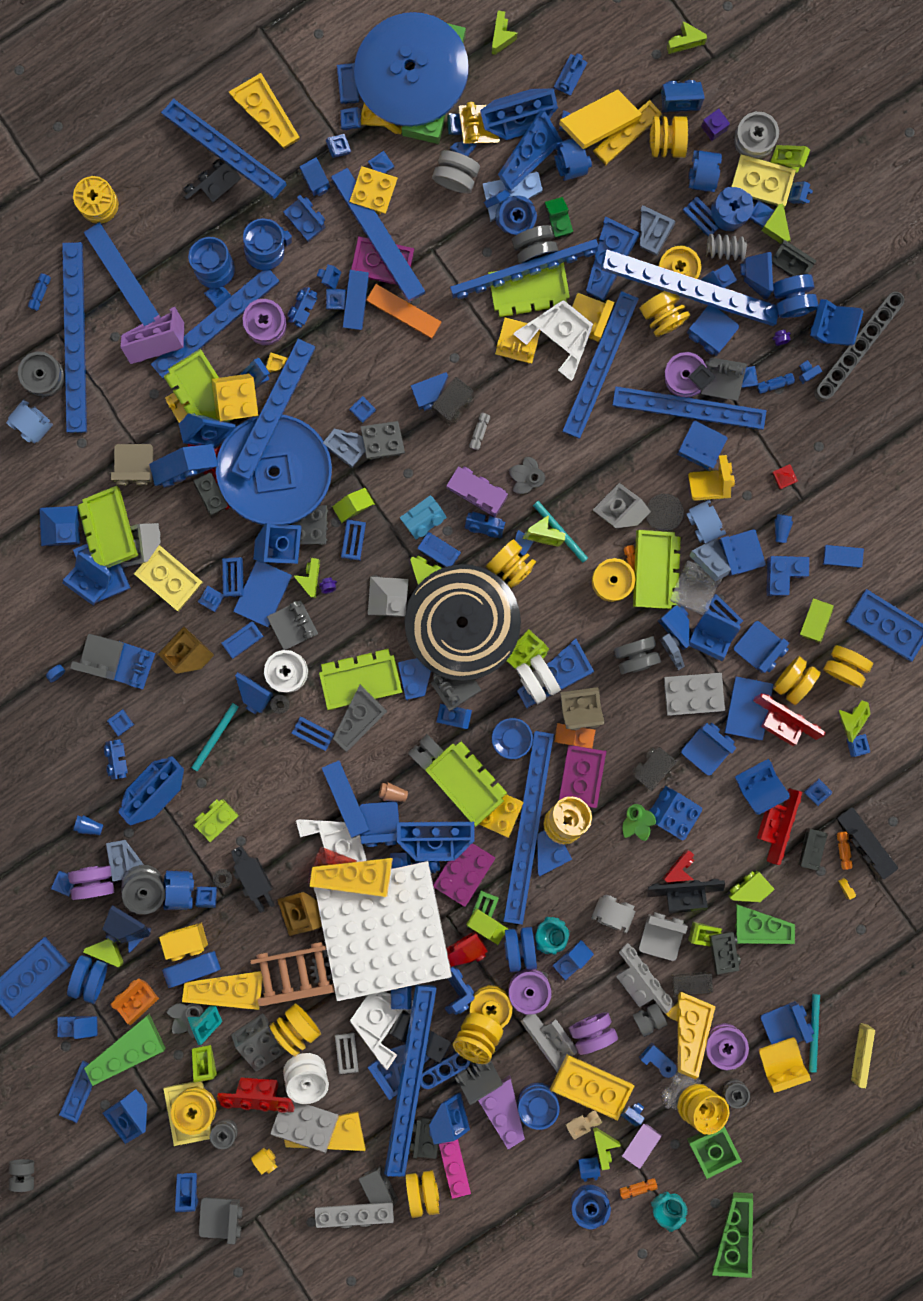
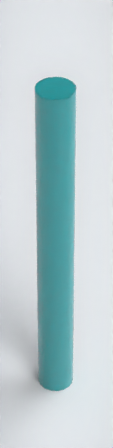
(554, 524)
(215, 736)
(815, 1026)

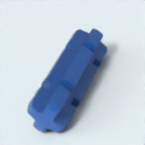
(39, 292)
(775, 383)

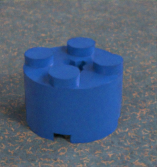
(571, 159)
(705, 171)
(729, 199)
(525, 209)
(178, 890)
(595, 1216)

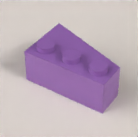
(154, 339)
(477, 491)
(504, 1113)

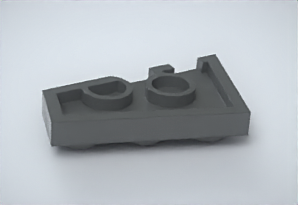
(359, 718)

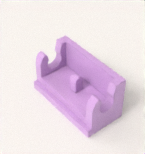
(642, 1145)

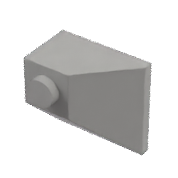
(622, 508)
(146, 541)
(388, 596)

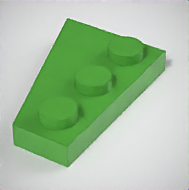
(761, 928)

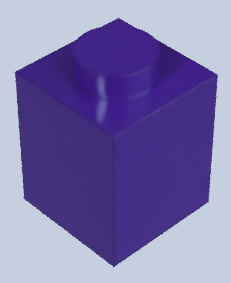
(715, 124)

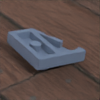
(654, 230)
(346, 446)
(711, 559)
(670, 644)
(121, 858)

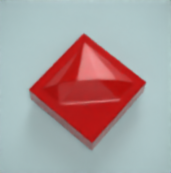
(784, 476)

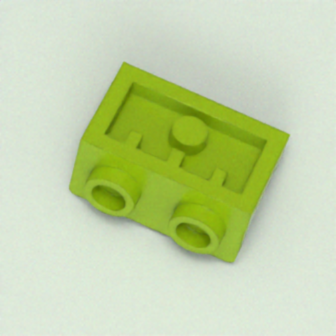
(527, 647)
(215, 820)

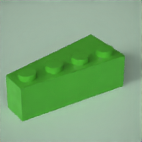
(129, 1050)
(735, 1246)

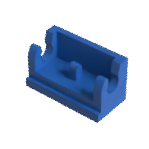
(438, 550)
(385, 1078)

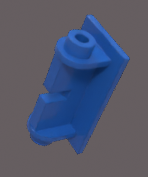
(571, 74)
(297, 313)
(476, 523)
(115, 766)

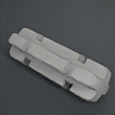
(479, 431)

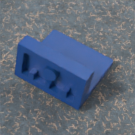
(702, 446)
(742, 552)

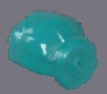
(551, 936)
(669, 1210)

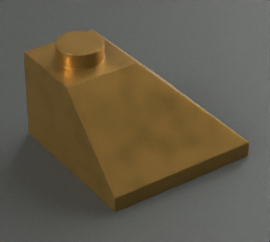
(185, 652)
(300, 913)

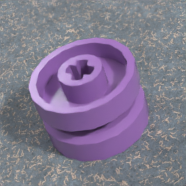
(257, 313)
(674, 379)
(90, 880)
(526, 980)
(593, 1033)
(737, 1046)

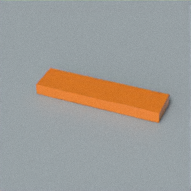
(403, 311)

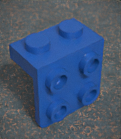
(836, 324)
(712, 330)
(88, 578)
(713, 635)
(761, 647)
(708, 748)
(762, 787)
(675, 813)
(382, 823)
(464, 991)
(786, 1023)

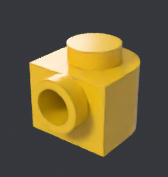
(264, 1161)

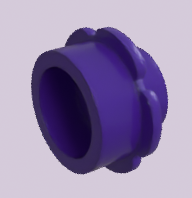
(781, 337)
(327, 585)

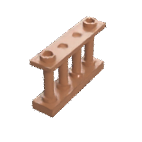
(288, 993)

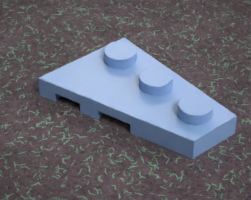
(528, 187)

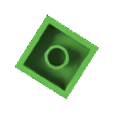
(714, 1152)

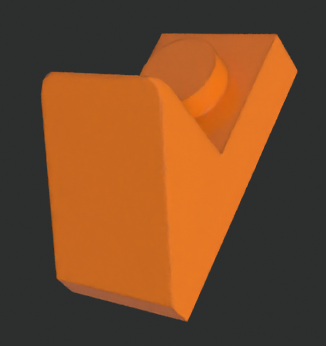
(582, 737)

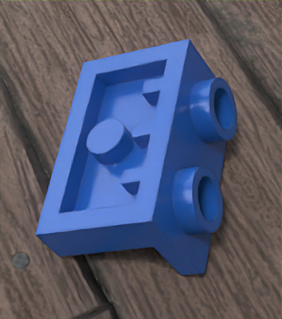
(305, 218)

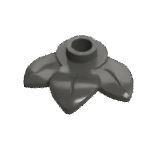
(523, 475)
(181, 1013)

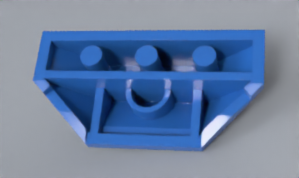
(514, 114)
(152, 790)
(435, 839)

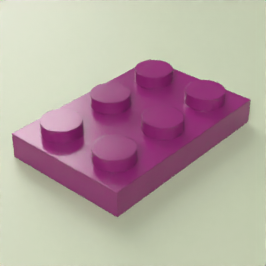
(368, 260)
(583, 774)
(463, 876)

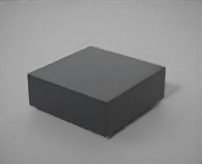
(701, 377)

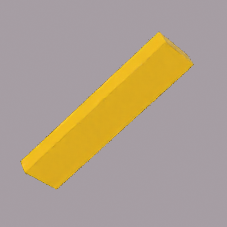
(621, 139)

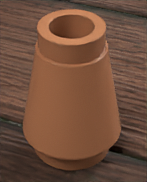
(390, 792)

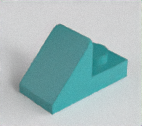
(205, 1024)

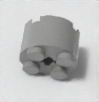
(613, 914)

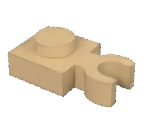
(581, 1125)

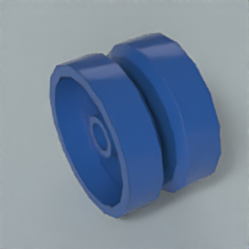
(520, 949)
(87, 979)

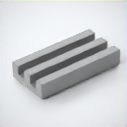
(344, 1036)

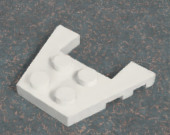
(564, 327)
(334, 837)
(374, 1021)

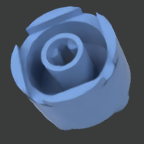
(30, 422)
(706, 522)

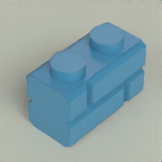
(423, 517)

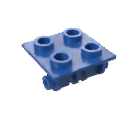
(134, 666)

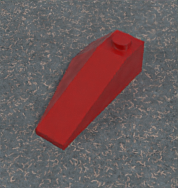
(466, 950)

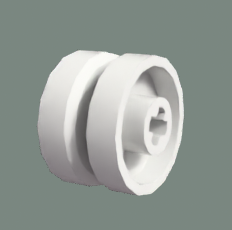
(274, 671)
(538, 679)
(305, 1078)

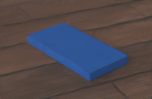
(887, 625)
(30, 976)

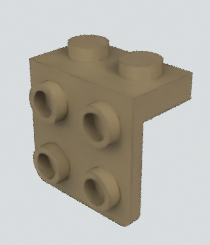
(132, 464)
(582, 708)

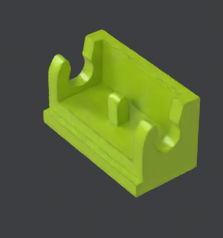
(817, 620)

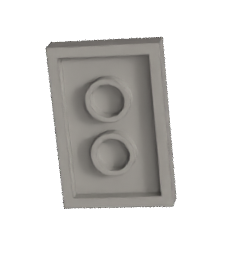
(694, 694)
(306, 1126)

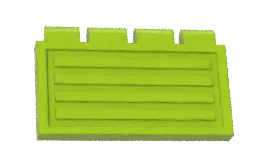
(535, 290)
(194, 380)
(108, 526)
(655, 568)
(376, 676)
(464, 783)

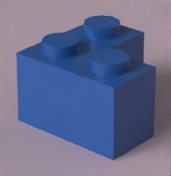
(780, 571)

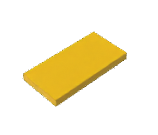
(600, 119)
(592, 1087)

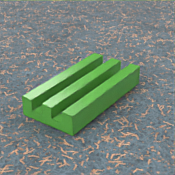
(488, 896)

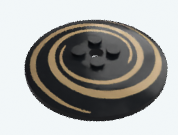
(491, 618)

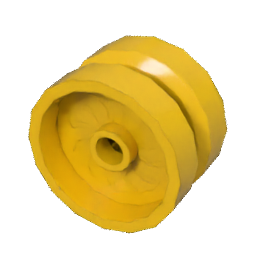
(682, 258)
(613, 591)
(849, 665)
(796, 680)
(489, 996)
(191, 1122)
(424, 1193)

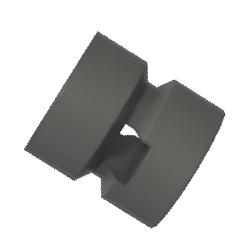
(425, 751)
(650, 1019)
(735, 1093)
(223, 1134)
(20, 1168)

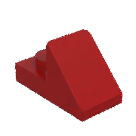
(676, 871)

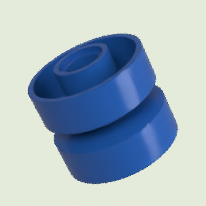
(263, 244)
(211, 262)
(796, 301)
(512, 738)
(538, 1106)

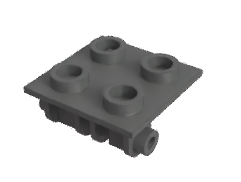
(728, 378)
(382, 440)
(314, 526)
(292, 625)
(454, 691)
(478, 1081)

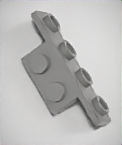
(640, 982)
(550, 1039)
(350, 1215)

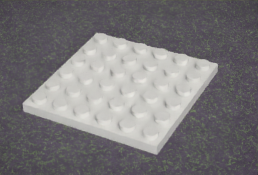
(384, 940)

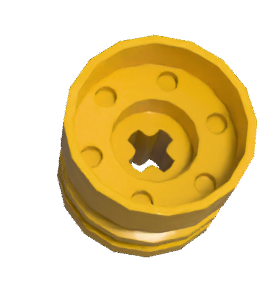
(669, 136)
(104, 205)
(665, 313)
(511, 564)
(574, 813)
(291, 1033)
(478, 1038)
(703, 1109)

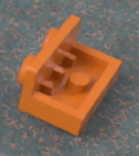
(134, 1001)

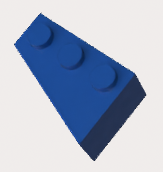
(183, 464)

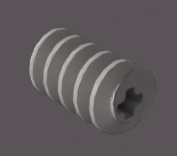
(726, 247)

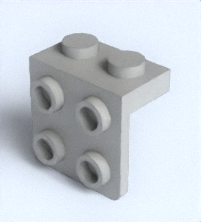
(662, 936)

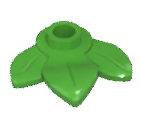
(639, 825)

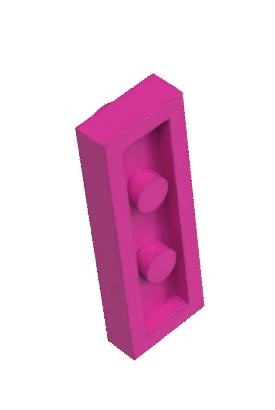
(455, 1169)

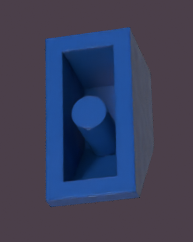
(315, 177)
(429, 391)

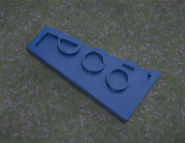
(530, 151)
(616, 239)
(567, 668)

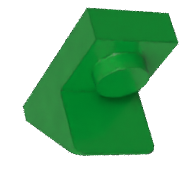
(558, 217)

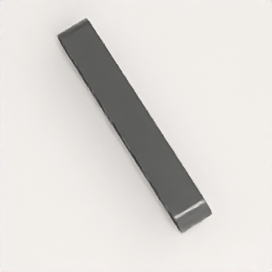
(866, 341)

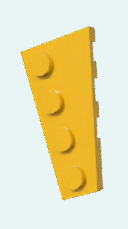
(265, 109)
(357, 877)
(227, 991)
(693, 1031)
(346, 1134)

